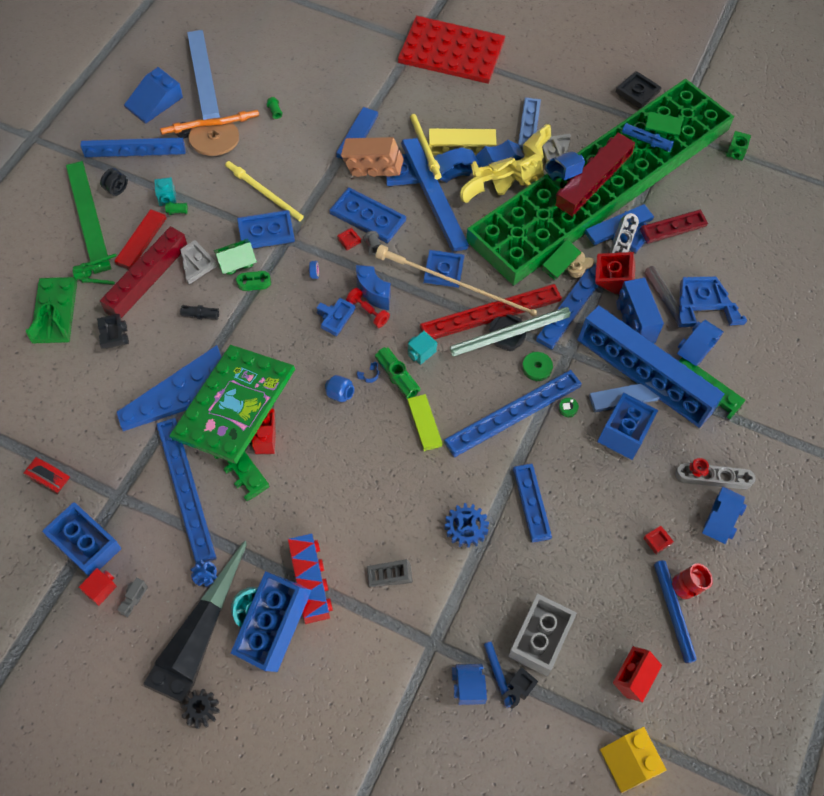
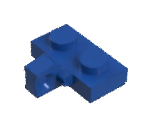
(335, 316)

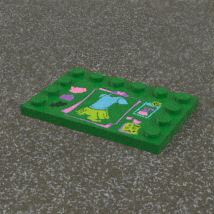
(232, 403)

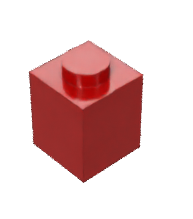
(98, 586)

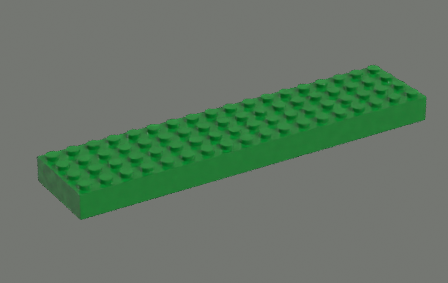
(531, 228)

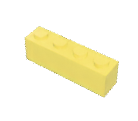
(449, 139)

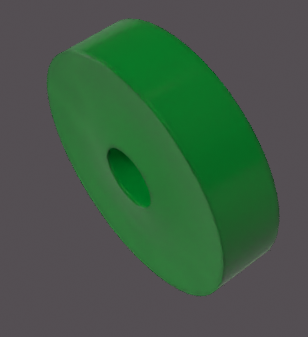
(533, 372)

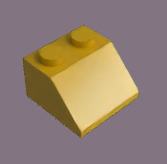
(632, 759)

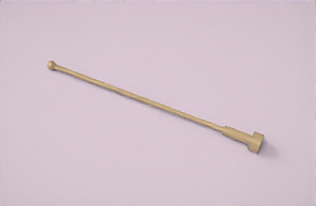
(382, 253)

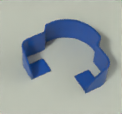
(372, 367)

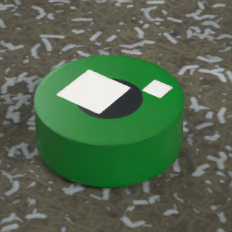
(568, 407)

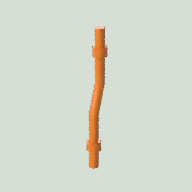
(177, 127)

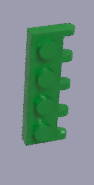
(730, 402)
(248, 476)

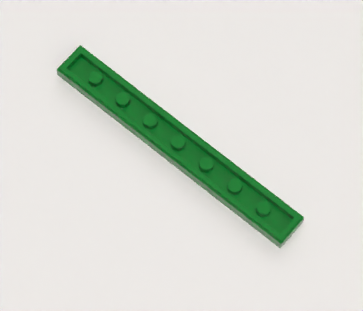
(88, 215)

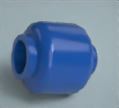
(339, 388)

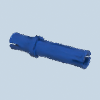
(654, 140)

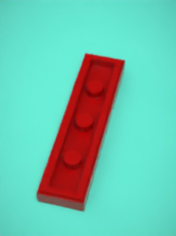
(140, 239)

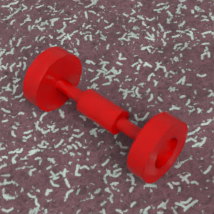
(381, 317)

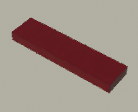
(673, 226)

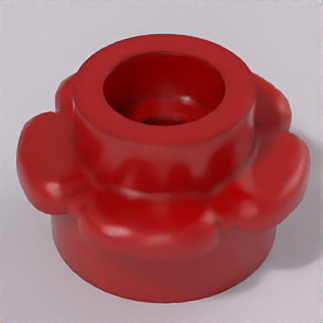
(703, 464)

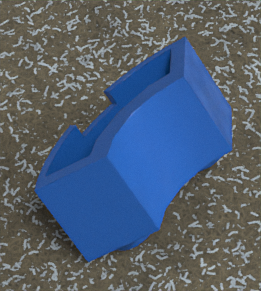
(503, 151)
(456, 163)
(565, 166)
(373, 288)
(699, 342)
(724, 515)
(470, 684)

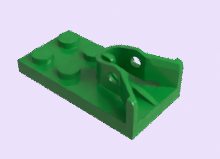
(53, 310)

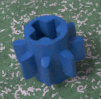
(203, 573)

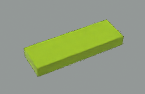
(424, 422)

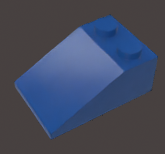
(154, 95)
(627, 426)

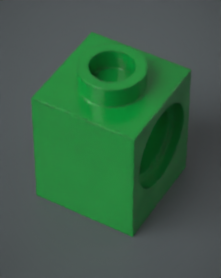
(738, 145)

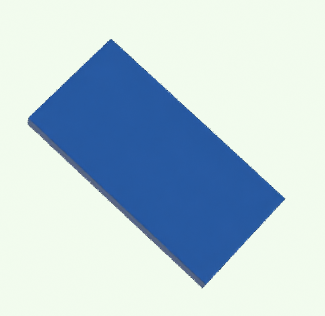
(367, 214)

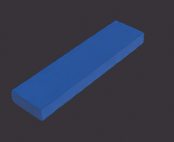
(360, 127)
(608, 228)
(532, 503)

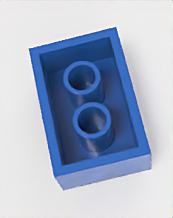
(640, 309)
(81, 539)

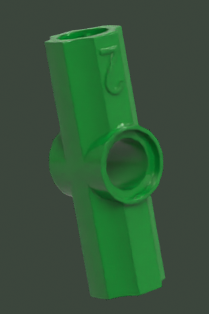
(403, 380)

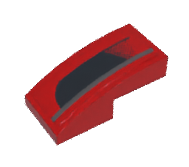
(47, 475)

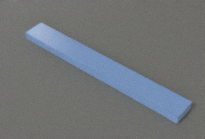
(203, 75)

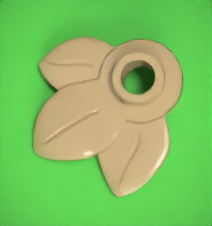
(580, 265)

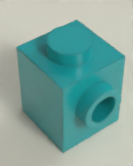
(165, 191)
(421, 347)

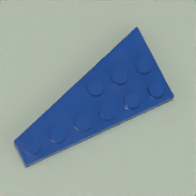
(170, 395)

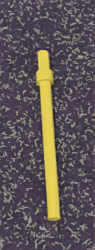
(433, 164)
(241, 174)

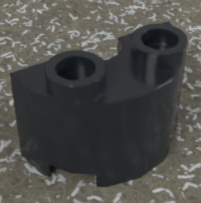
(112, 331)

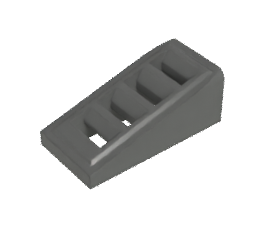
(407, 578)

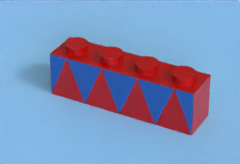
(308, 574)

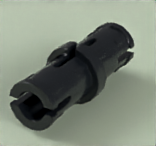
(199, 312)

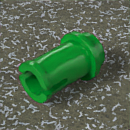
(273, 105)
(179, 208)

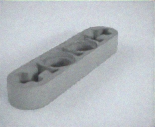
(715, 479)

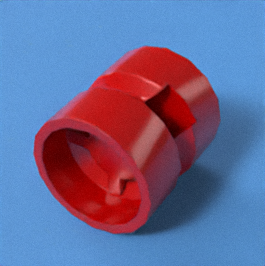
(692, 581)

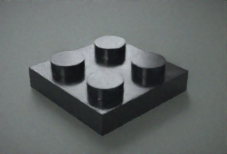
(638, 89)

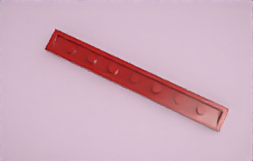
(487, 313)

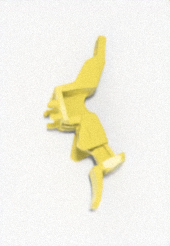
(507, 170)

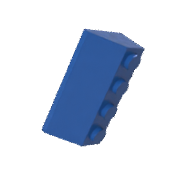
(271, 622)

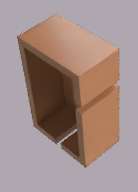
(372, 156)

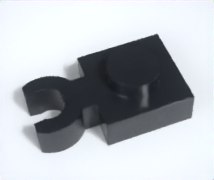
(520, 686)

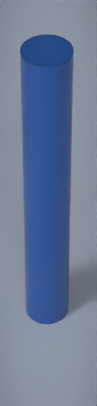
(497, 672)

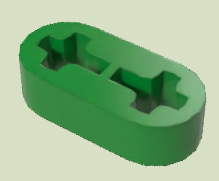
(253, 280)

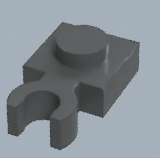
(133, 595)

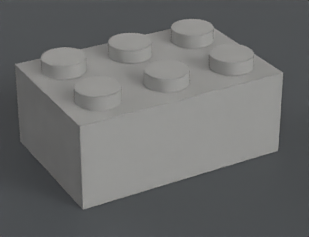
(542, 635)

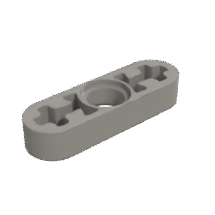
(630, 232)

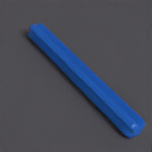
(675, 612)

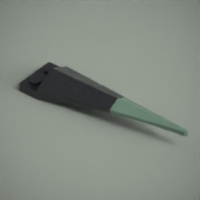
(182, 658)

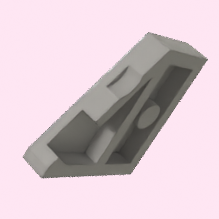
(556, 146)
(196, 261)

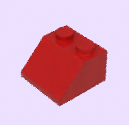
(614, 269)

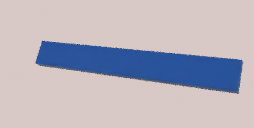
(435, 195)
(512, 413)
(186, 494)

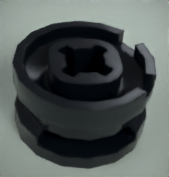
(114, 181)

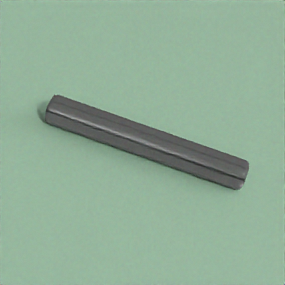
(663, 291)

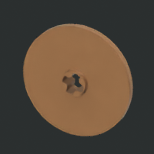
(214, 139)

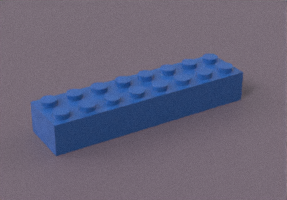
(646, 362)

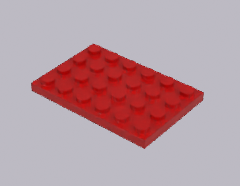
(452, 49)

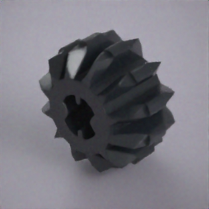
(203, 717)

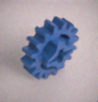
(470, 533)

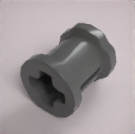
(373, 242)

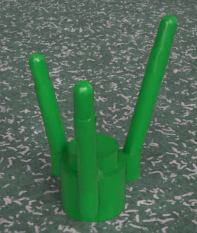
(84, 271)

